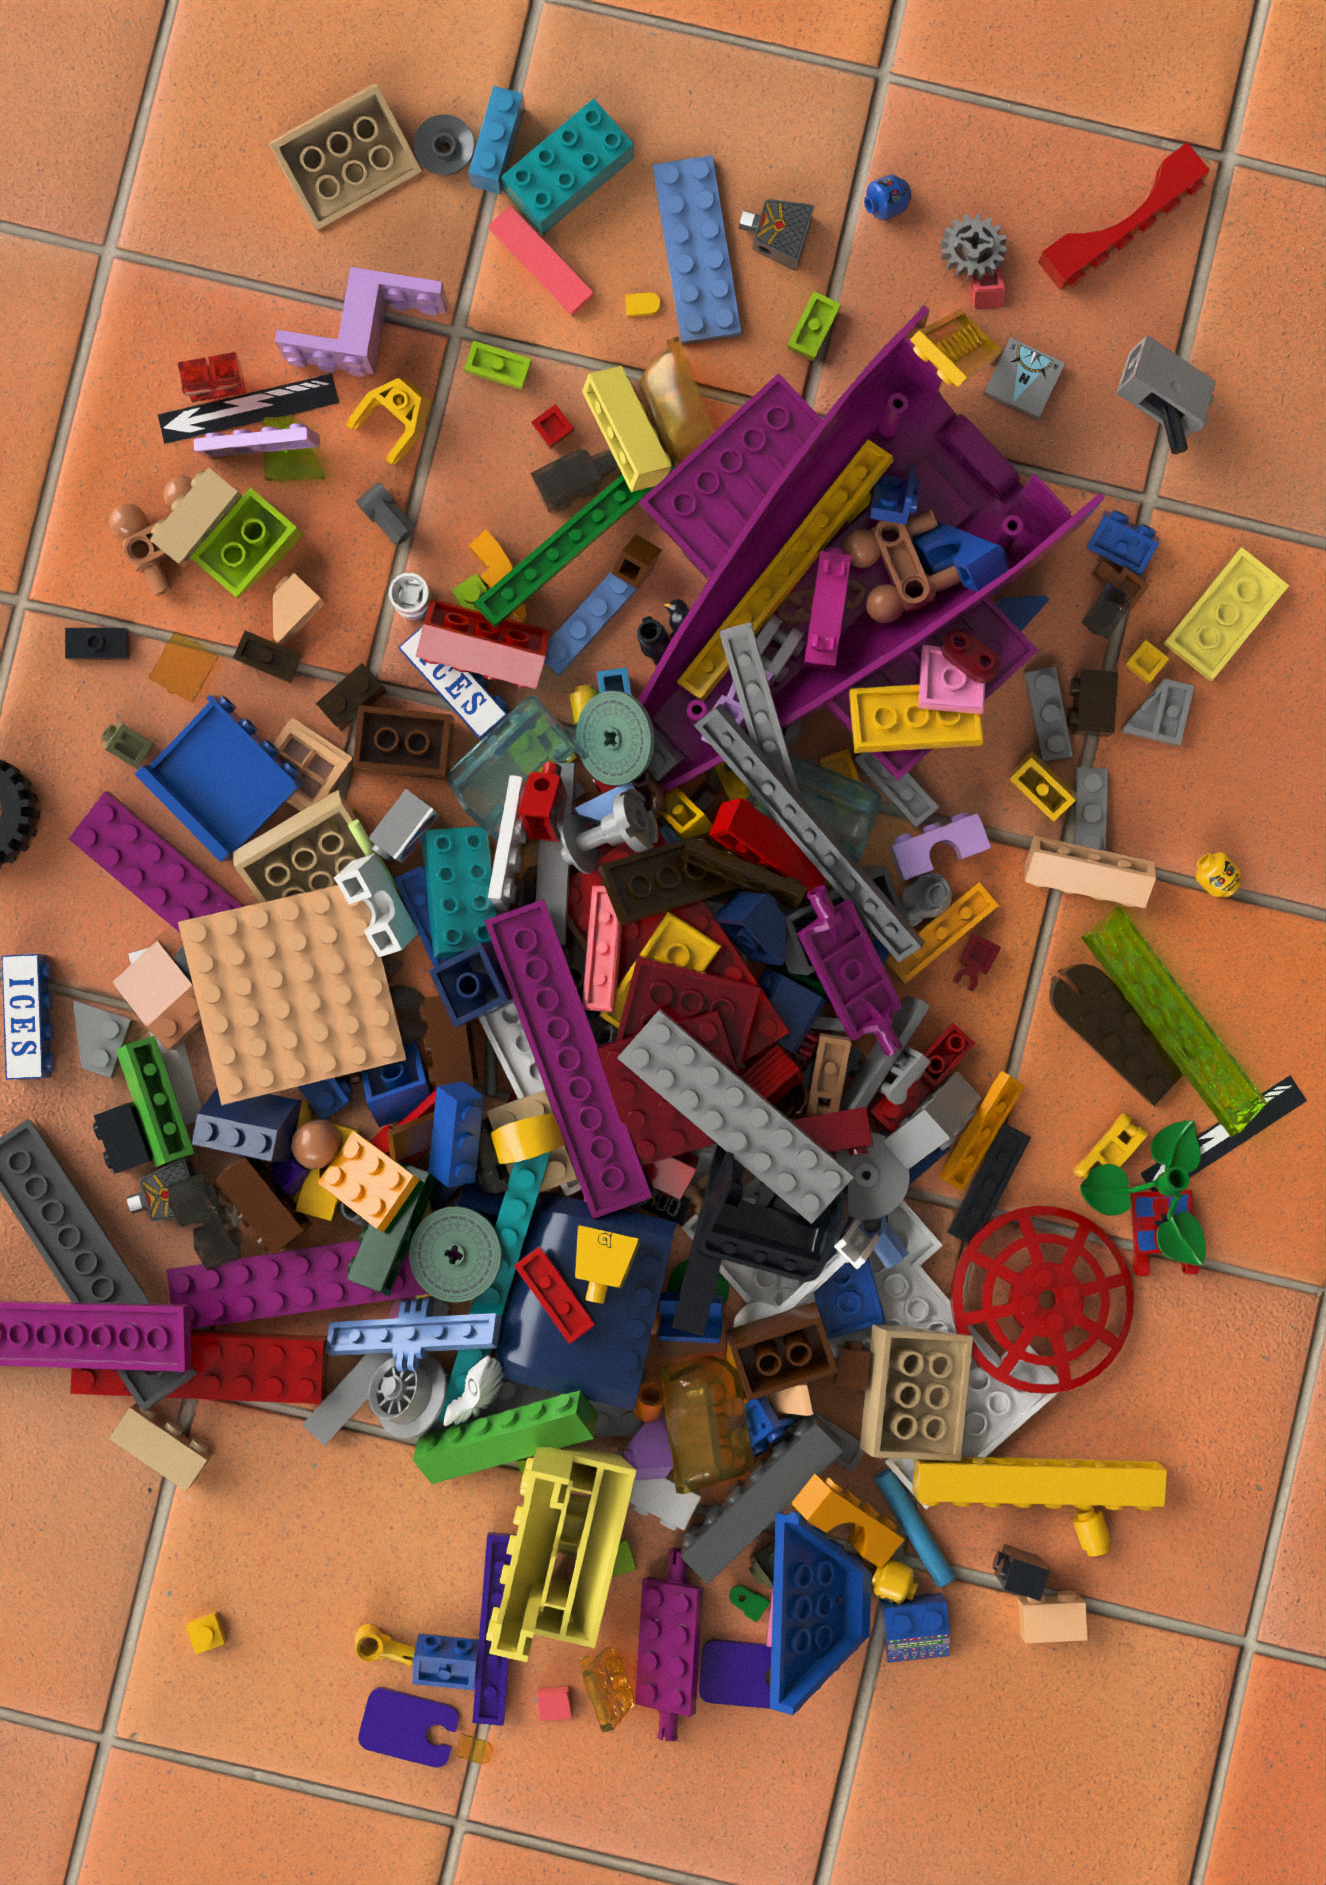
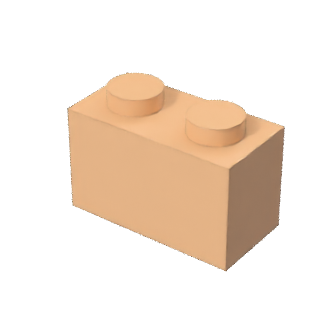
(1053, 1618)

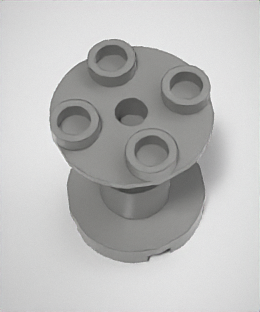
(626, 824)

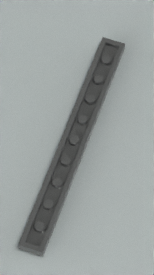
(809, 832)

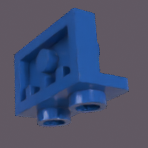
(895, 497)
(1124, 541)
(328, 1096)
(764, 1425)
(445, 1662)

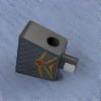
(779, 230)
(155, 1189)

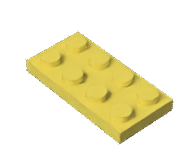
(1226, 614)

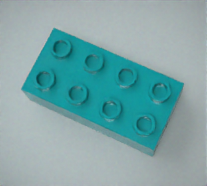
(568, 166)
(457, 888)

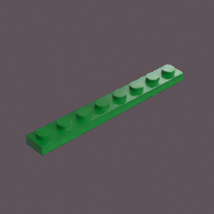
(558, 551)

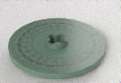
(625, 716)
(475, 1240)

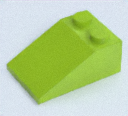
(246, 543)

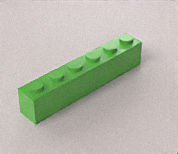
(505, 1437)

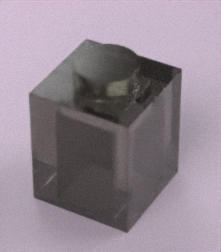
(1107, 611)

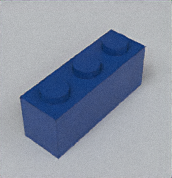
(455, 1134)

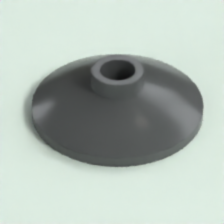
(439, 132)

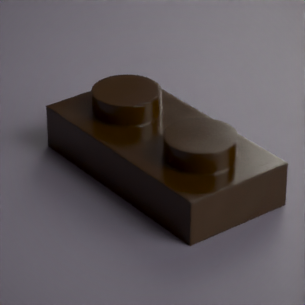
(267, 656)

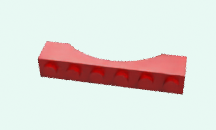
(1075, 252)

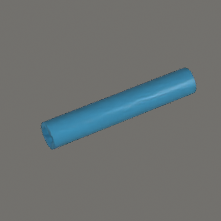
(914, 1527)

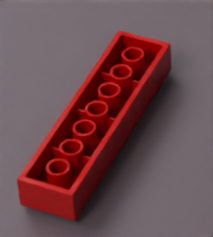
(236, 1369)

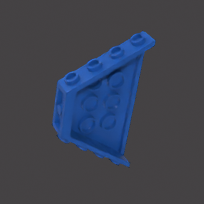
(807, 1627)

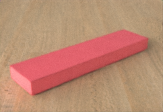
(541, 260)
(601, 954)

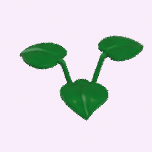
(1178, 1149)

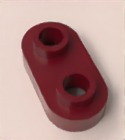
(968, 656)

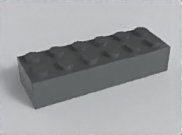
(758, 1498)

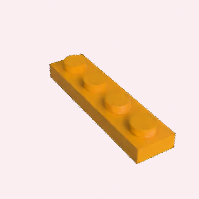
(945, 931)
(981, 1131)

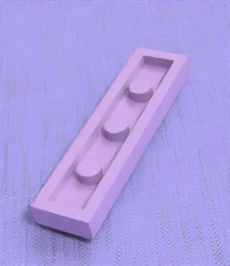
(246, 442)

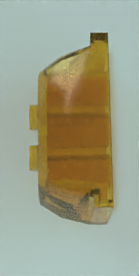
(675, 403)
(705, 1422)

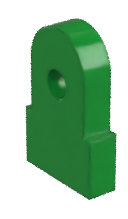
(752, 1605)

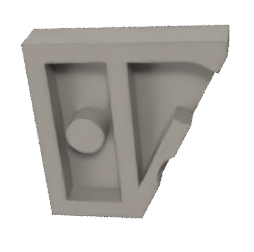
(1162, 714)
(99, 1037)

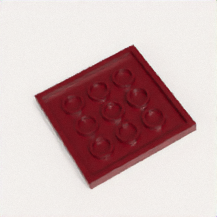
(686, 994)
(652, 1122)

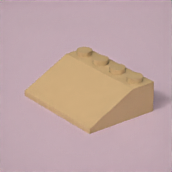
(345, 156)
(300, 852)
(916, 1393)

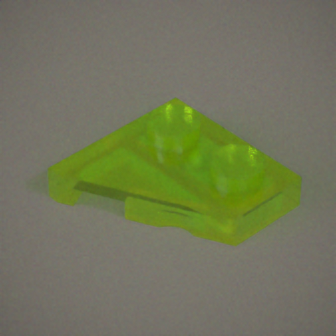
(290, 464)

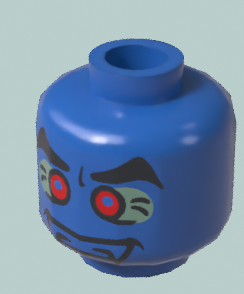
(887, 197)

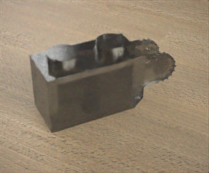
(572, 477)

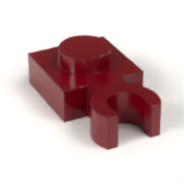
(978, 957)
(808, 1047)

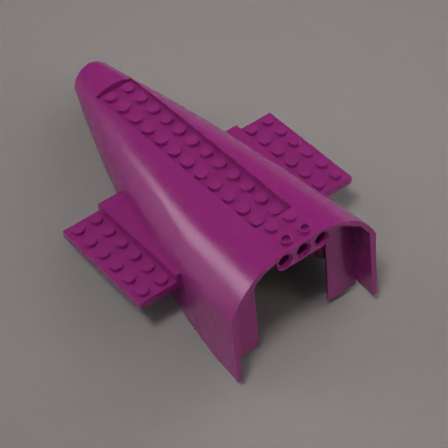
(763, 476)

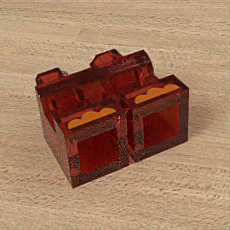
(214, 379)

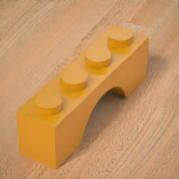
(827, 1506)

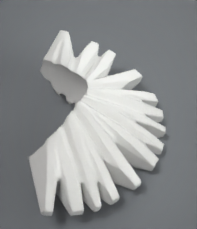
(481, 1388)

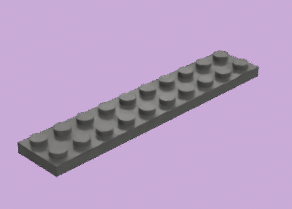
(74, 1243)

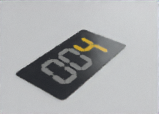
(668, 1208)

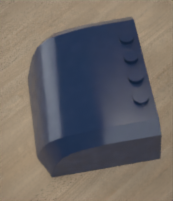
(612, 1354)

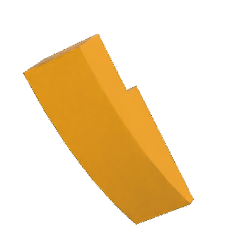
(492, 556)

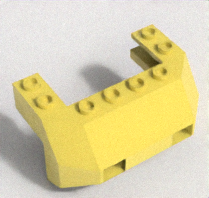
(567, 1524)

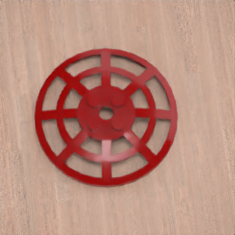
(1025, 1293)

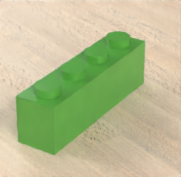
(154, 1101)

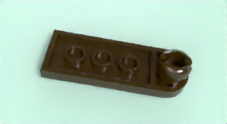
(660, 881)
(1113, 1030)

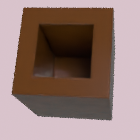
(636, 561)
(852, 1365)

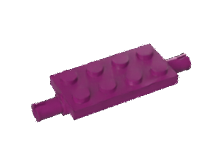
(851, 971)
(669, 1645)

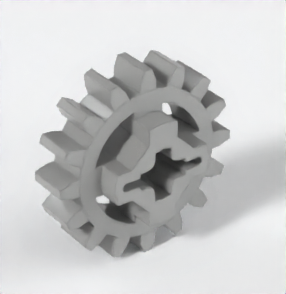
(987, 243)

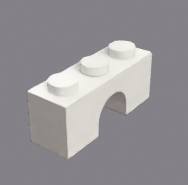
(390, 922)

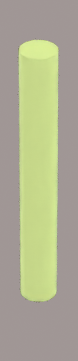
(366, 845)

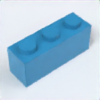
(496, 139)

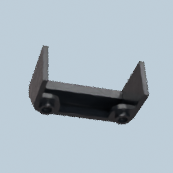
(767, 1236)

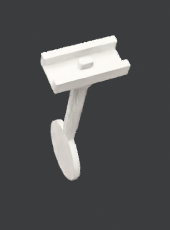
(851, 1248)

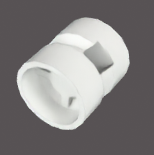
(410, 596)

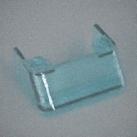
(513, 748)
(838, 801)

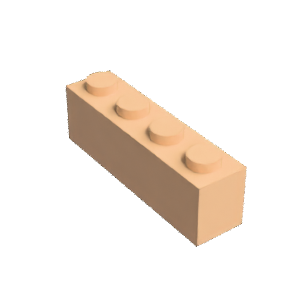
(1089, 872)

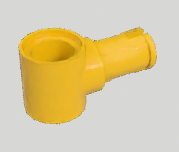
(383, 1648)

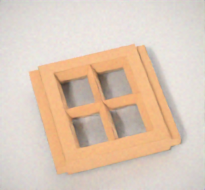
(315, 758)

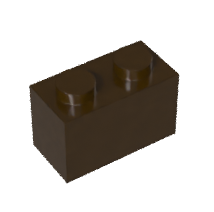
(344, 699)
(1093, 702)

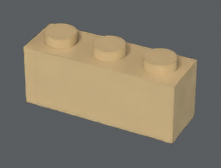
(194, 516)
(161, 1446)

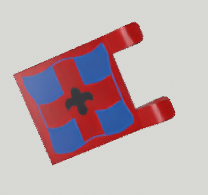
(1147, 1214)

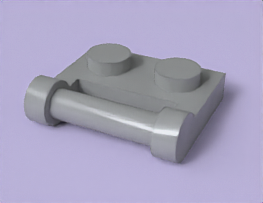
(907, 1069)

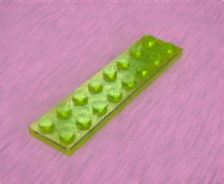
(1174, 1021)

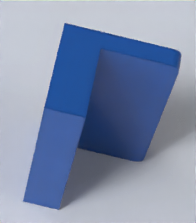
(714, 1325)

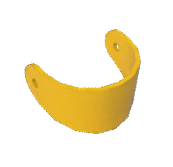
(527, 1138)

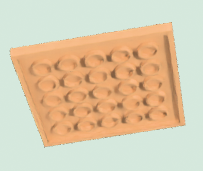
(290, 993)

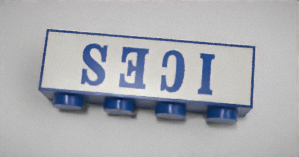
(460, 690)
(27, 1016)

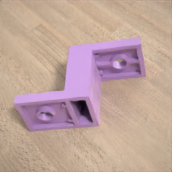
(362, 321)

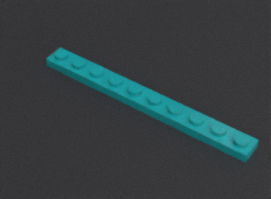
(512, 1230)

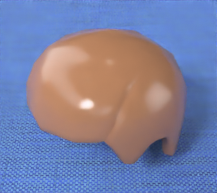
(316, 1144)

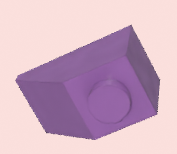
(650, 1450)

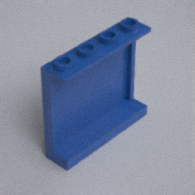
(221, 778)

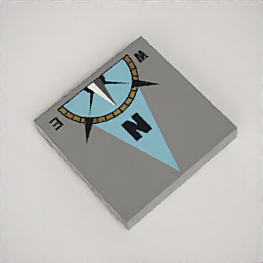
(1024, 378)

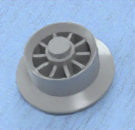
(877, 1183)
(408, 1399)

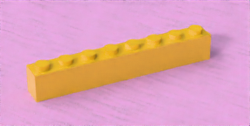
(1040, 1482)

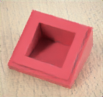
(989, 291)
(554, 1703)

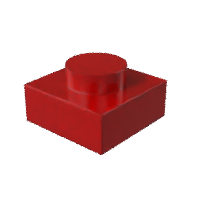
(552, 426)

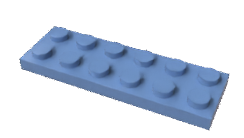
(697, 250)

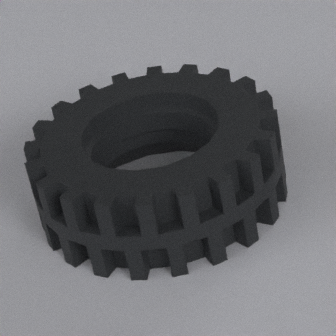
(17, 812)

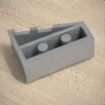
(935, 1122)

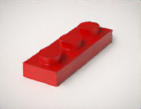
(555, 1295)

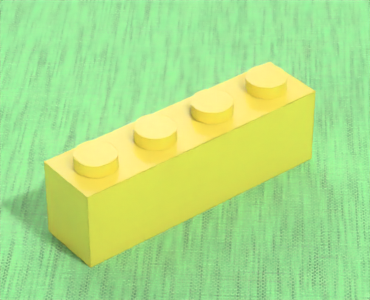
(626, 428)

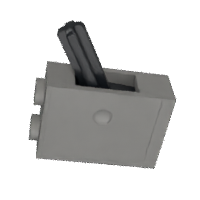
(1167, 390)

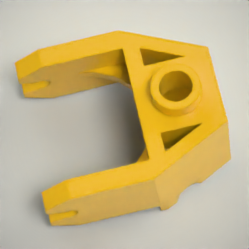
(411, 412)

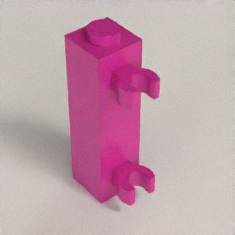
(827, 609)

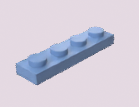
(587, 622)

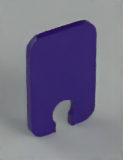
(735, 1673)
(399, 1723)

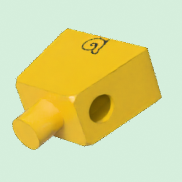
(603, 1260)

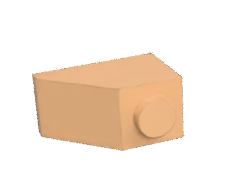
(293, 607)
(792, 1400)

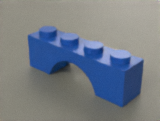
(974, 558)

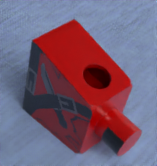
(543, 803)

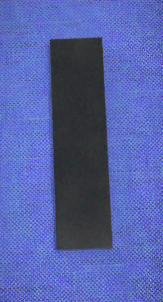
(989, 1182)

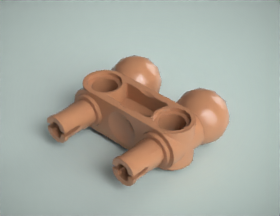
(130, 524)
(903, 566)

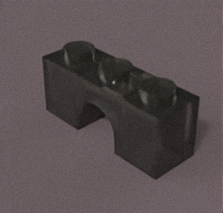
(198, 1202)

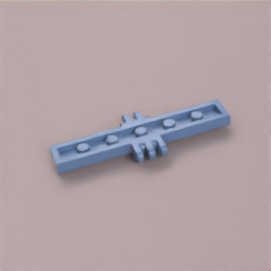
(413, 1334)

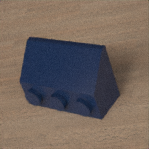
(249, 1127)

